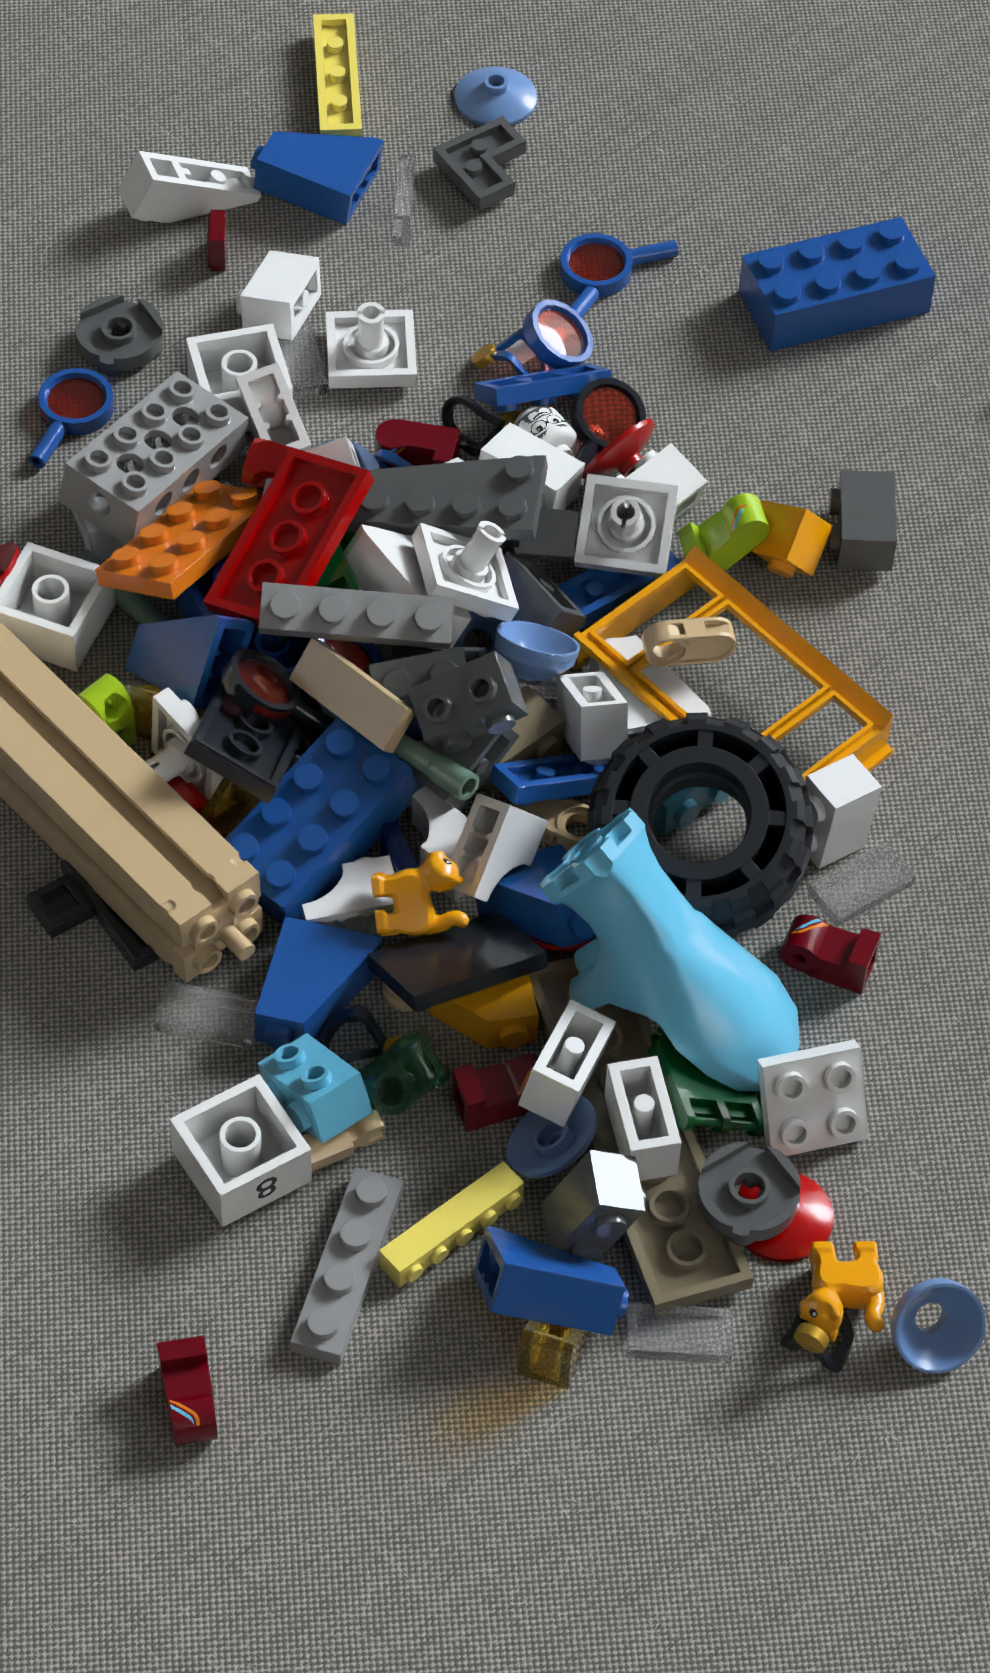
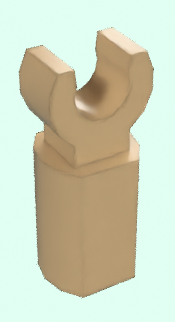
(361, 1134)

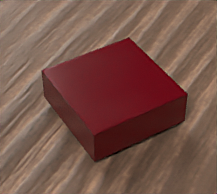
(217, 240)

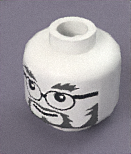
(548, 426)

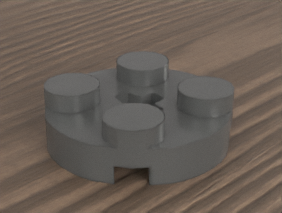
(119, 353)
(743, 1218)

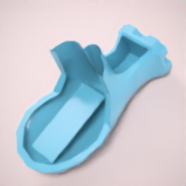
(669, 958)

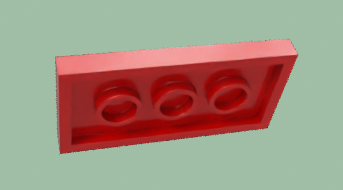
(290, 531)

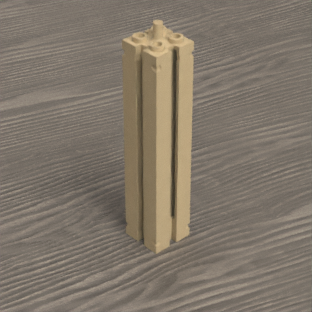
(120, 822)

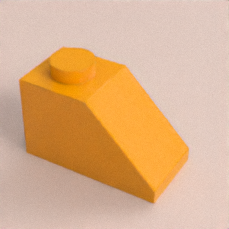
(793, 540)
(494, 1016)

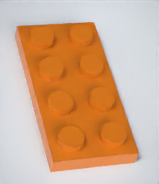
(182, 541)

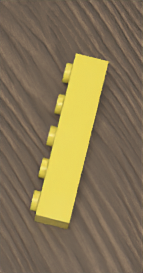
(451, 1224)

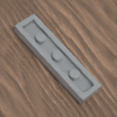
(356, 615)
(347, 1266)

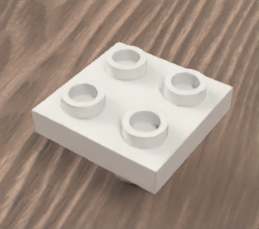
(371, 348)
(626, 526)
(467, 569)
(172, 729)
(813, 1098)

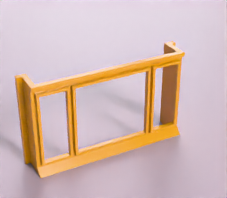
(867, 744)

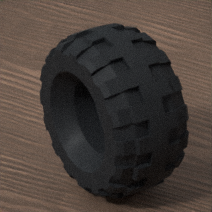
(754, 770)

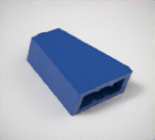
(318, 171)
(188, 654)
(530, 909)
(311, 979)
(548, 1284)

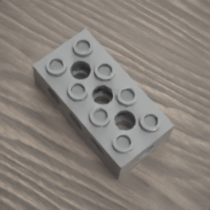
(134, 475)

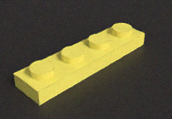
(337, 74)

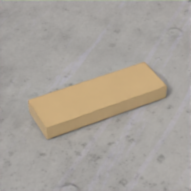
(352, 695)

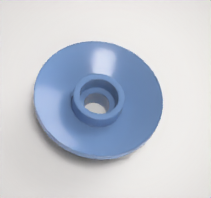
(493, 94)
(545, 1148)

